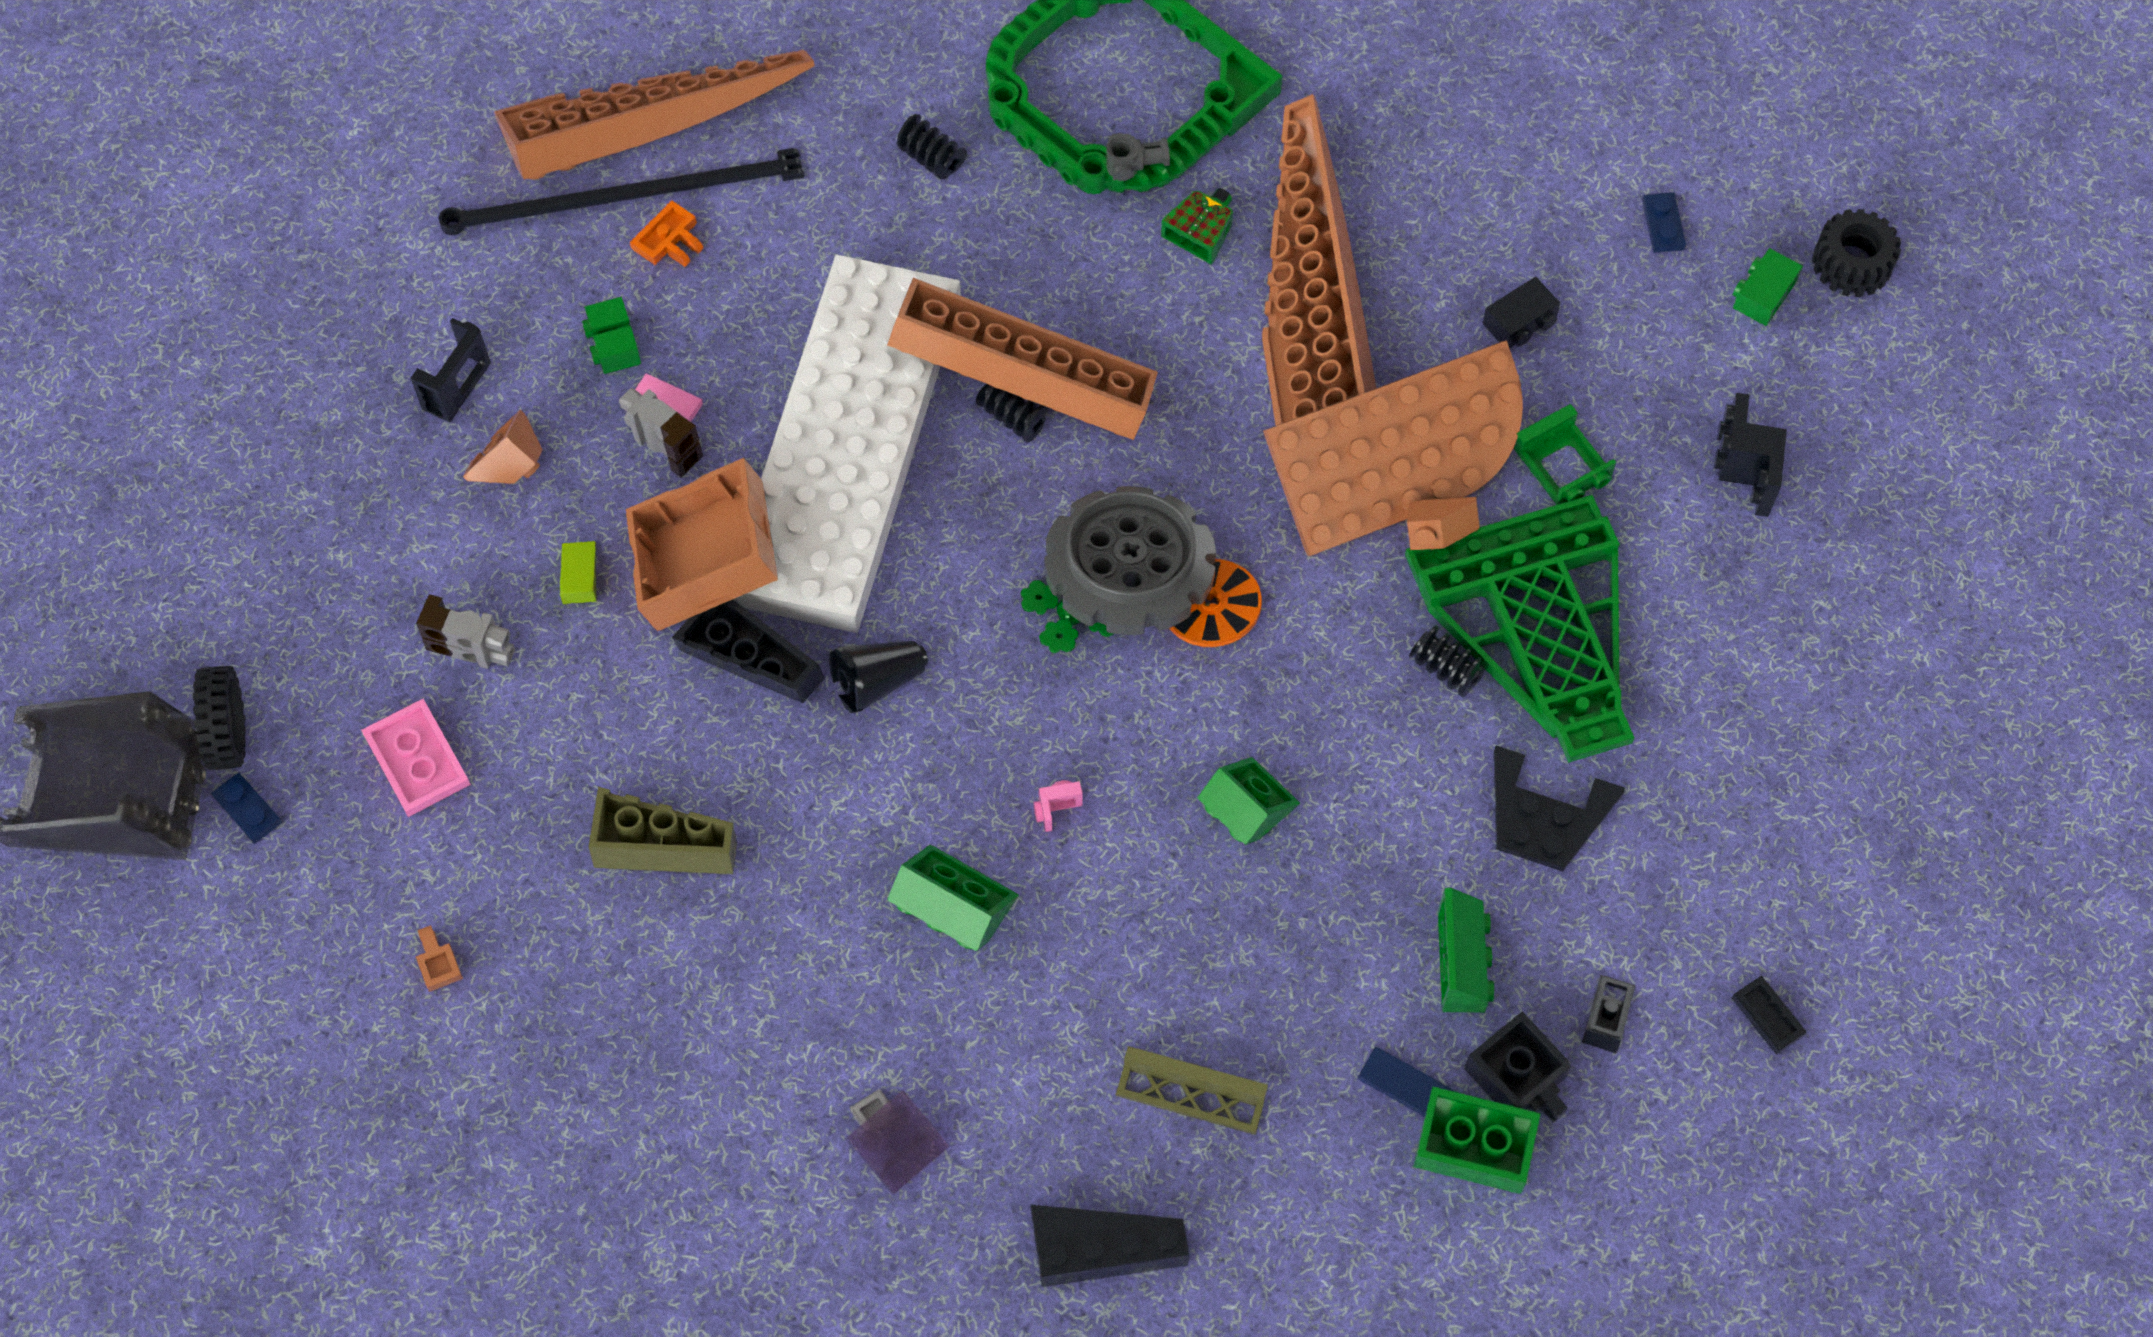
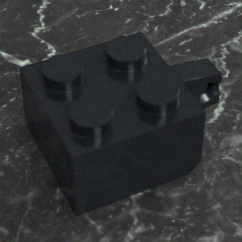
(1521, 1068)

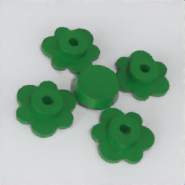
(1059, 634)

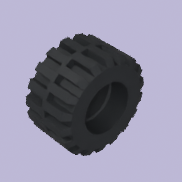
(1851, 272)

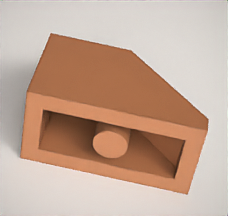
(1441, 521)

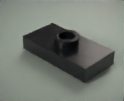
(1769, 1015)

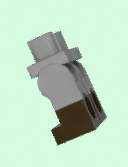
(662, 429)
(464, 634)

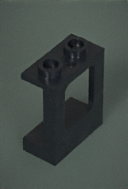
(440, 393)

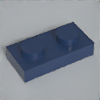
(1663, 222)
(246, 808)

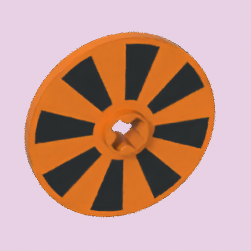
(1233, 616)

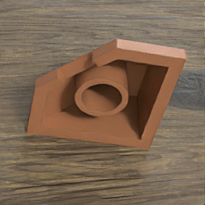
(508, 455)

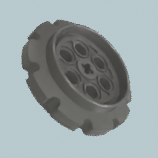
(1130, 560)

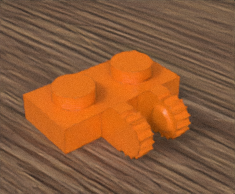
(663, 234)

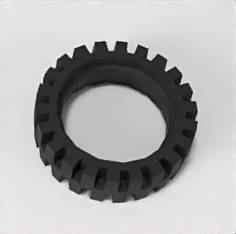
(219, 717)

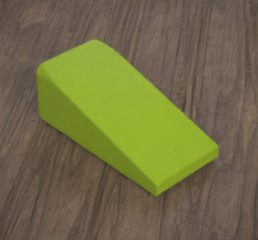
(578, 572)

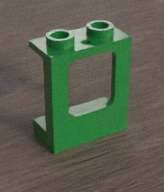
(1552, 435)

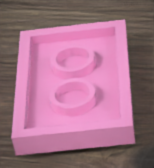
(415, 757)

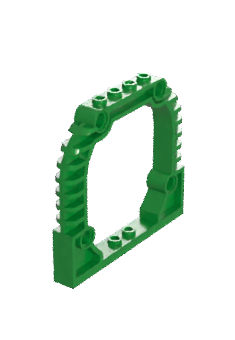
(1228, 104)

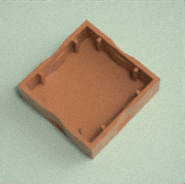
(701, 545)

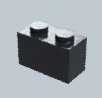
(1522, 313)

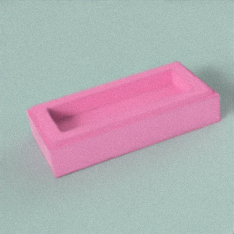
(677, 399)

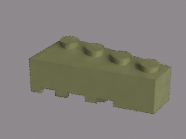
(658, 838)

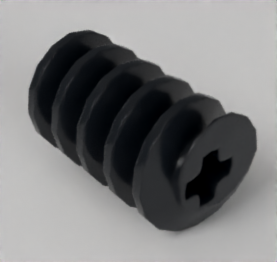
(930, 148)
(1013, 411)
(1447, 661)

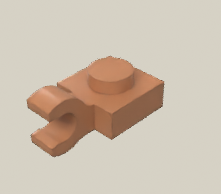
(437, 963)

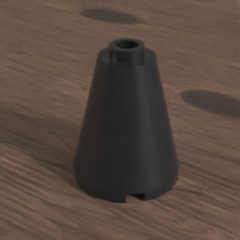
(874, 670)

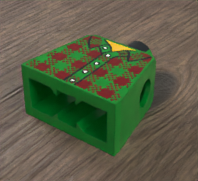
(1200, 224)

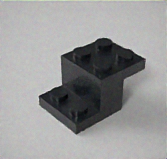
(1750, 454)

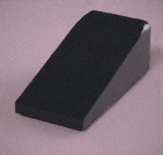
(1608, 1016)

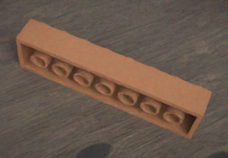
(1023, 358)

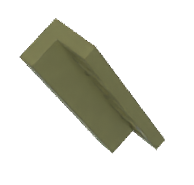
(1197, 1078)

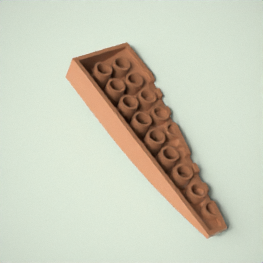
(563, 133)

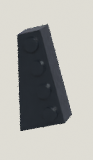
(750, 649)
(1102, 1244)

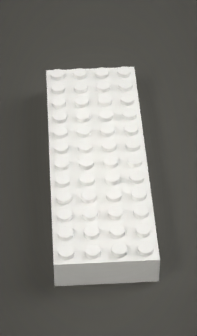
(843, 448)

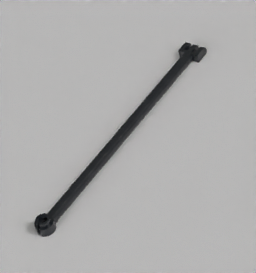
(787, 165)

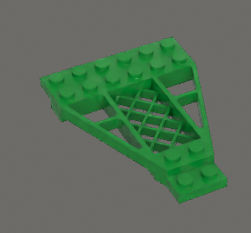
(1524, 551)

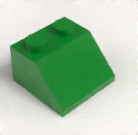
(1247, 800)

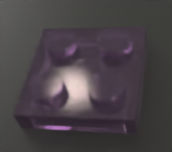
(897, 1142)

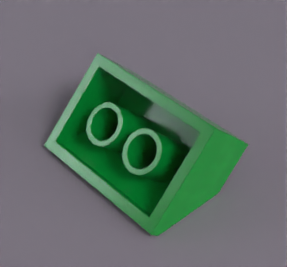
(951, 897)
(1464, 953)
(1477, 1140)

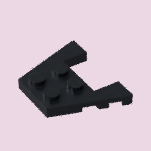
(1541, 826)

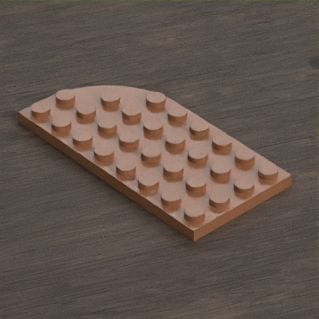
(1400, 443)

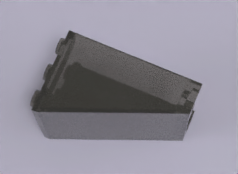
(108, 778)

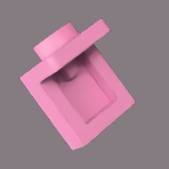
(1056, 797)

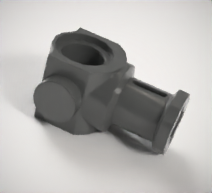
(1128, 155)

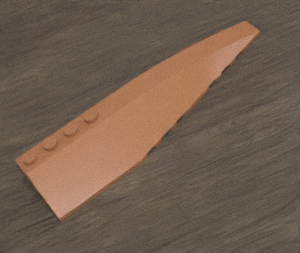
(1314, 309)

